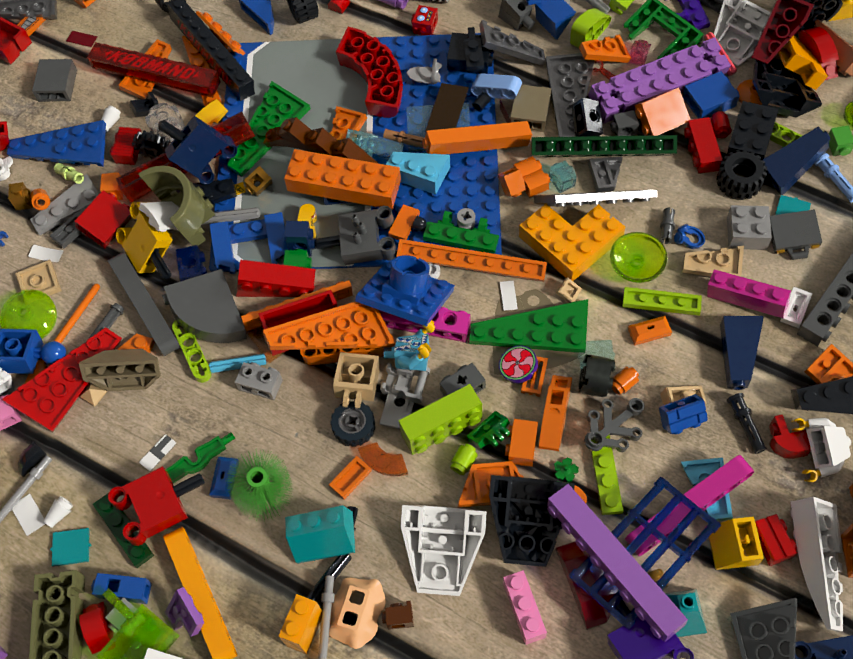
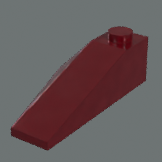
(782, 24)

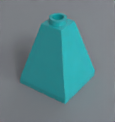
(690, 606)

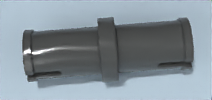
(667, 225)

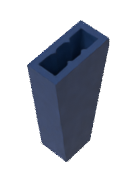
(793, 160)
(740, 344)

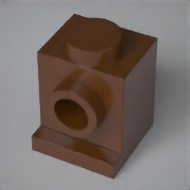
(398, 616)

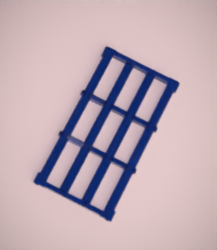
(667, 542)

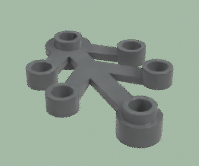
(612, 427)

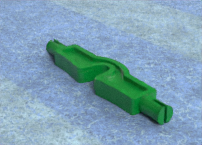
(204, 453)

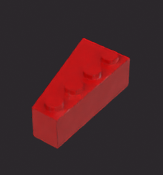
(273, 280)

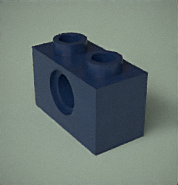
(299, 236)

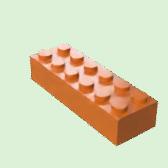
(342, 179)

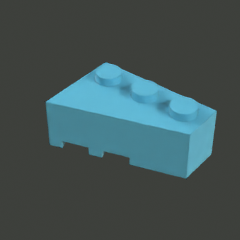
(421, 169)

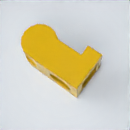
(308, 213)

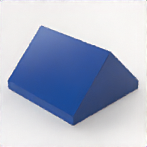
(554, 16)

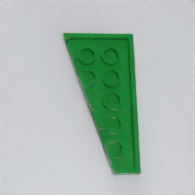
(275, 108)

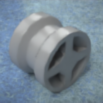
(469, 222)

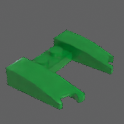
(656, 11)

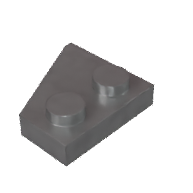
(605, 172)

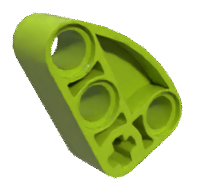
(589, 26)

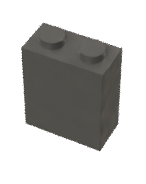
(54, 80)

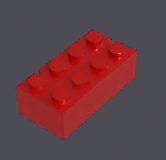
(12, 40)
(297, 310)

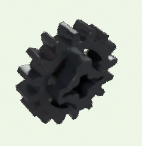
(149, 144)

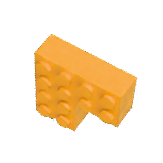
(571, 247)

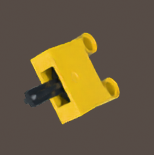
(145, 244)

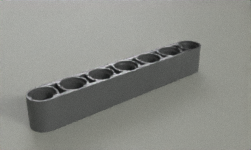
(144, 304)

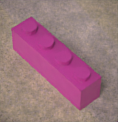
(748, 293)

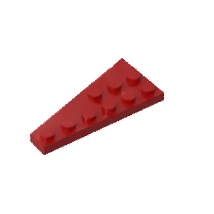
(58, 387)

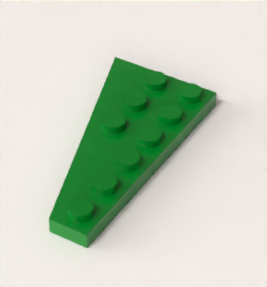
(548, 328)

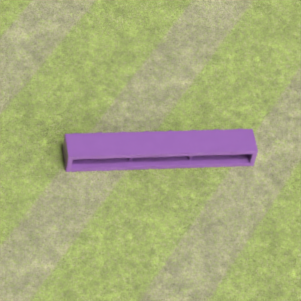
(617, 563)

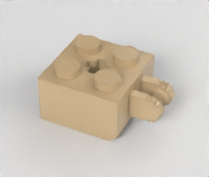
(356, 378)

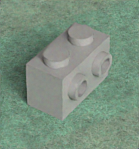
(258, 380)

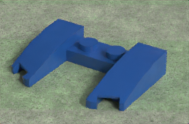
(225, 235)

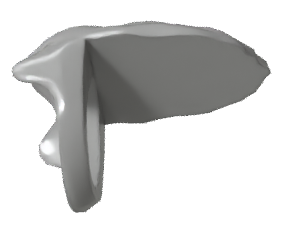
(426, 75)

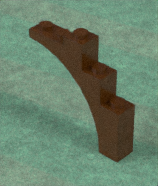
(297, 135)

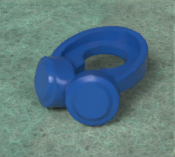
(681, 238)

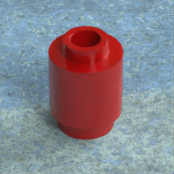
(721, 124)

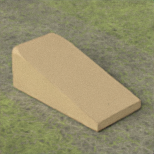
(673, 394)

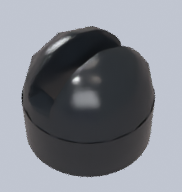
(419, 224)

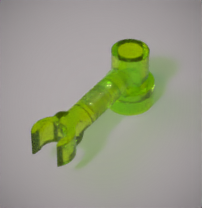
(133, 621)

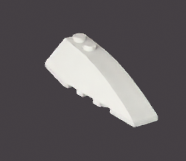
(818, 548)

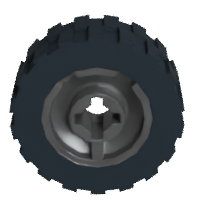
(348, 433)

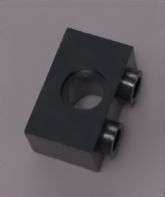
(587, 118)

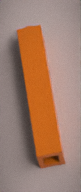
(477, 138)

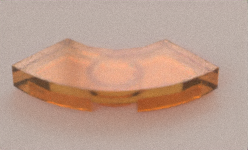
(383, 462)

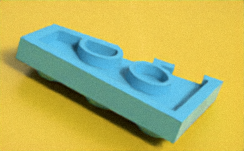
(699, 470)

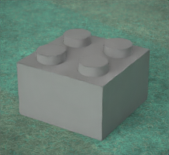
(749, 227)

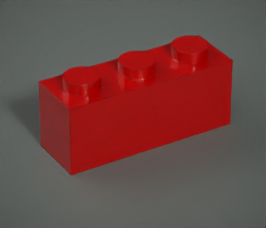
(703, 145)

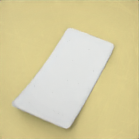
(45, 253)

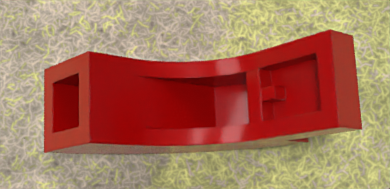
(822, 48)

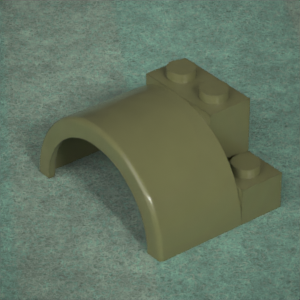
(192, 209)

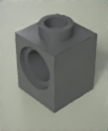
(625, 124)

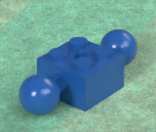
(23, 348)

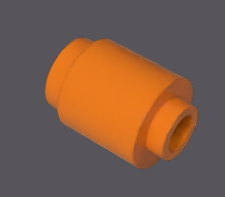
(38, 194)
(625, 380)

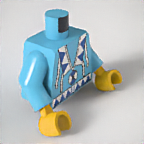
(411, 351)

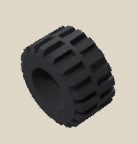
(303, 10)
(743, 163)

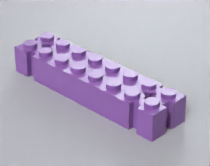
(657, 77)

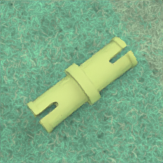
(68, 173)

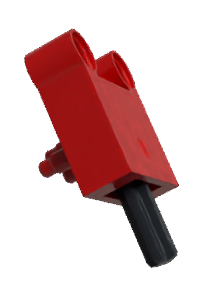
(154, 501)

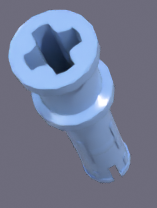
(832, 171)

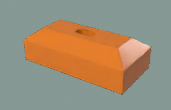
(641, 334)

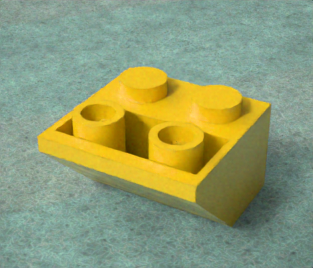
(736, 544)

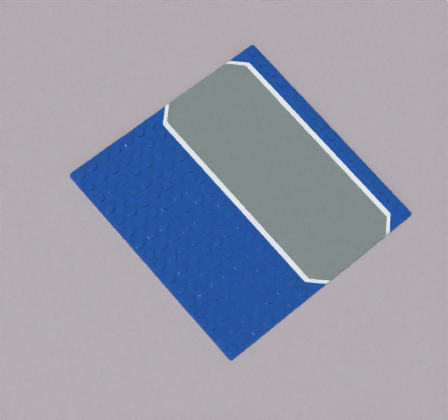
(315, 76)

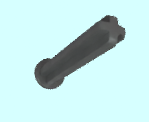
(110, 318)

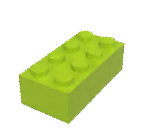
(441, 419)

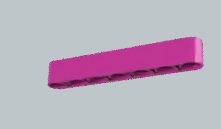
(703, 495)

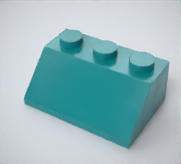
(320, 534)

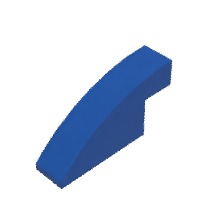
(261, 12)

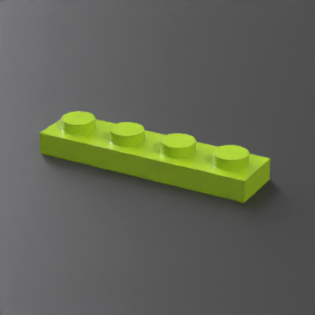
(662, 301)
(607, 481)

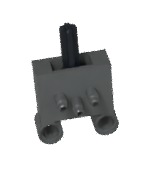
(360, 236)

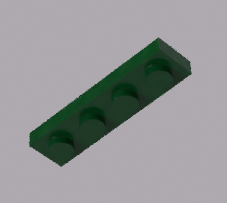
(116, 521)

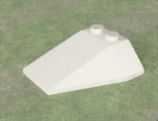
(740, 28)
(441, 545)

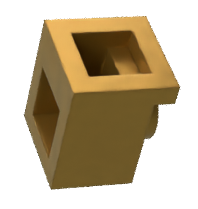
(257, 175)
(19, 196)

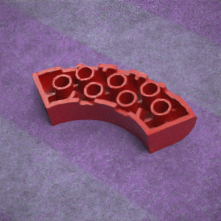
(377, 67)

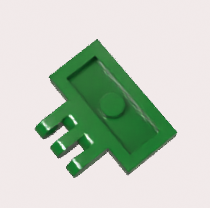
(490, 430)

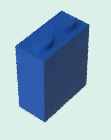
(710, 95)

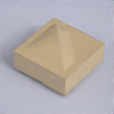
(568, 290)

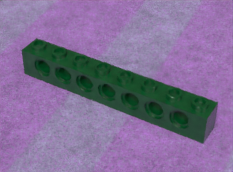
(604, 146)

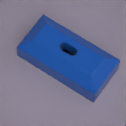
(219, 485)

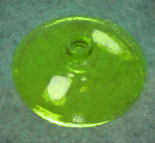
(642, 249)
(40, 312)

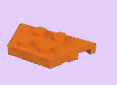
(478, 482)

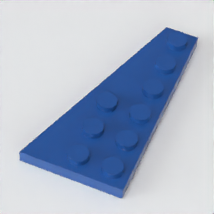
(67, 145)

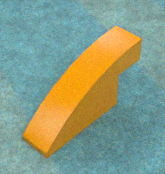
(801, 61)

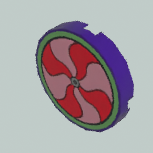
(518, 364)

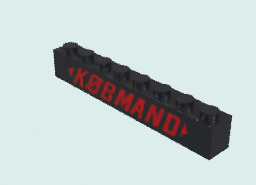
(211, 49)

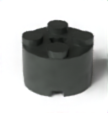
(595, 376)

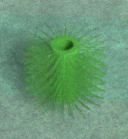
(259, 484)

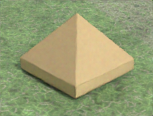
(93, 394)

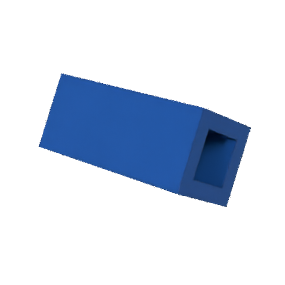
(131, 588)

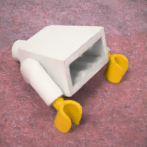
(827, 444)

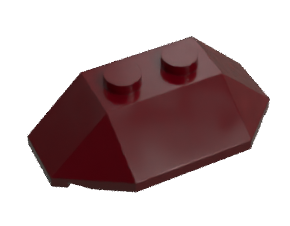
(591, 611)

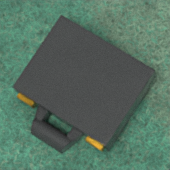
(795, 232)

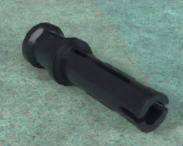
(745, 412)

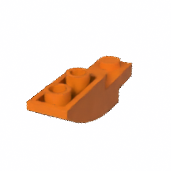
(555, 413)

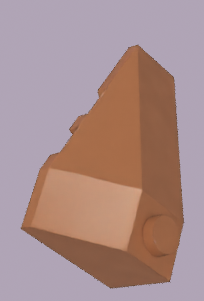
(844, 50)

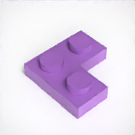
(183, 612)

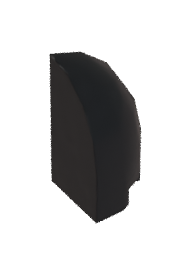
(30, 458)

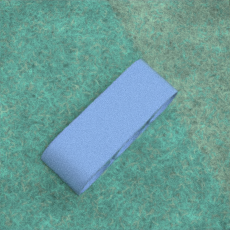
(497, 86)

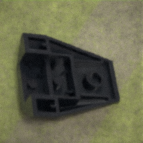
(783, 89)

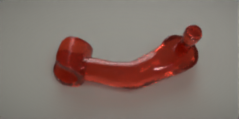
(603, 71)

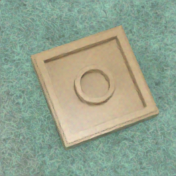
(40, 278)

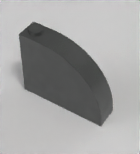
(206, 308)

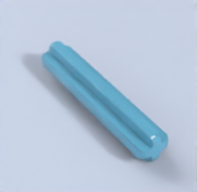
(236, 363)

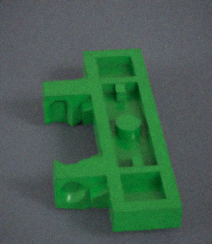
(477, 239)

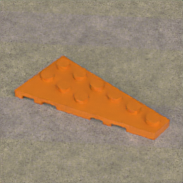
(337, 328)

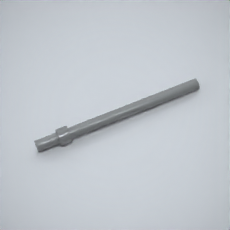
(35, 473)
(327, 599)

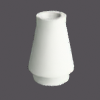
(110, 116)
(58, 510)

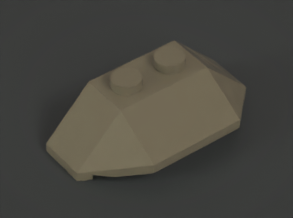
(121, 369)

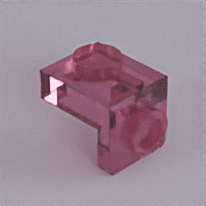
(639, 52)

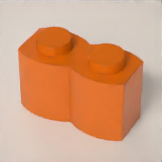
(533, 176)

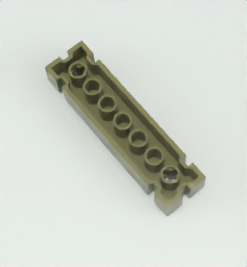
(56, 621)

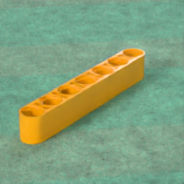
(196, 585)

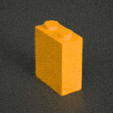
(301, 624)

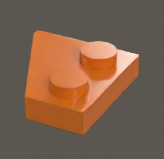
(830, 366)

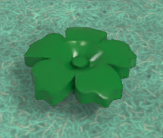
(566, 470)

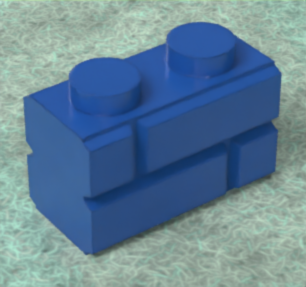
(683, 414)

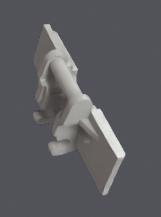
(398, 386)

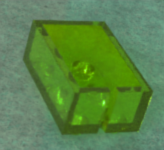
(152, 634)

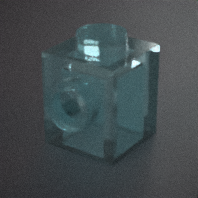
(562, 176)

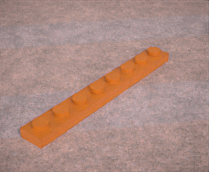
(474, 260)

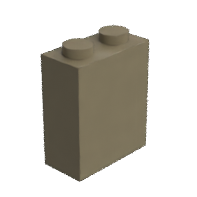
(532, 106)

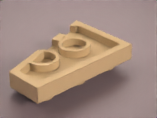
(705, 262)

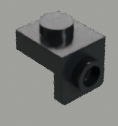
(142, 106)

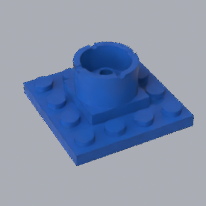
(406, 290)

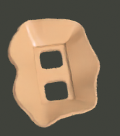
(367, 612)

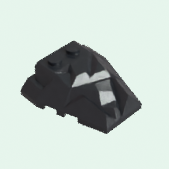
(522, 518)

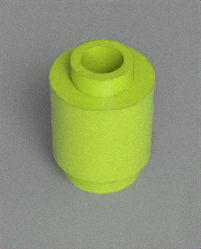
(463, 459)

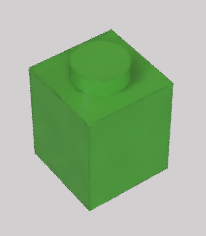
(841, 141)

